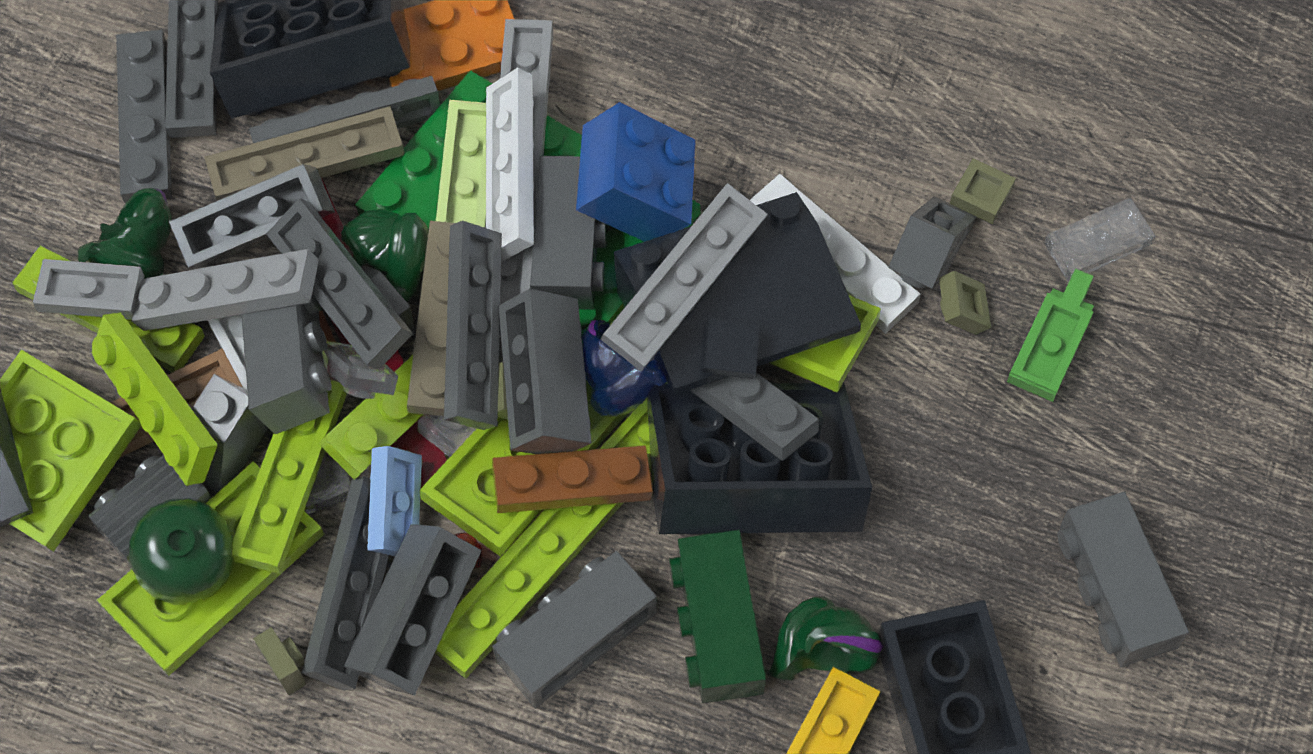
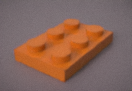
(453, 39)

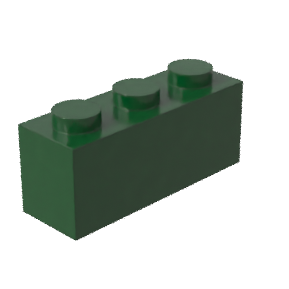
(718, 617)

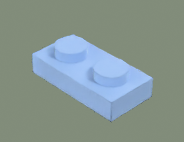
(393, 497)

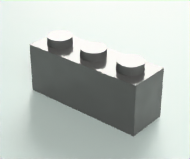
(246, 216)
(565, 238)
(286, 365)
(544, 373)
(1121, 580)
(413, 608)
(574, 627)

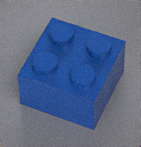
(636, 173)

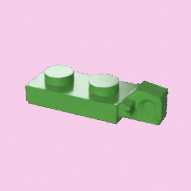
(1053, 339)

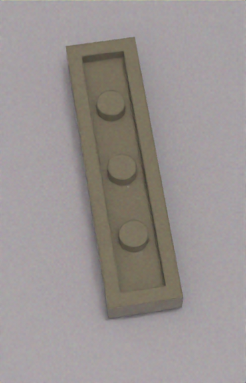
(328, 147)
(429, 356)

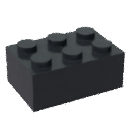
(951, 683)

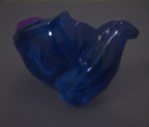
(614, 381)

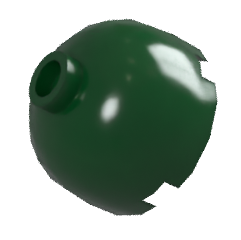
(181, 551)

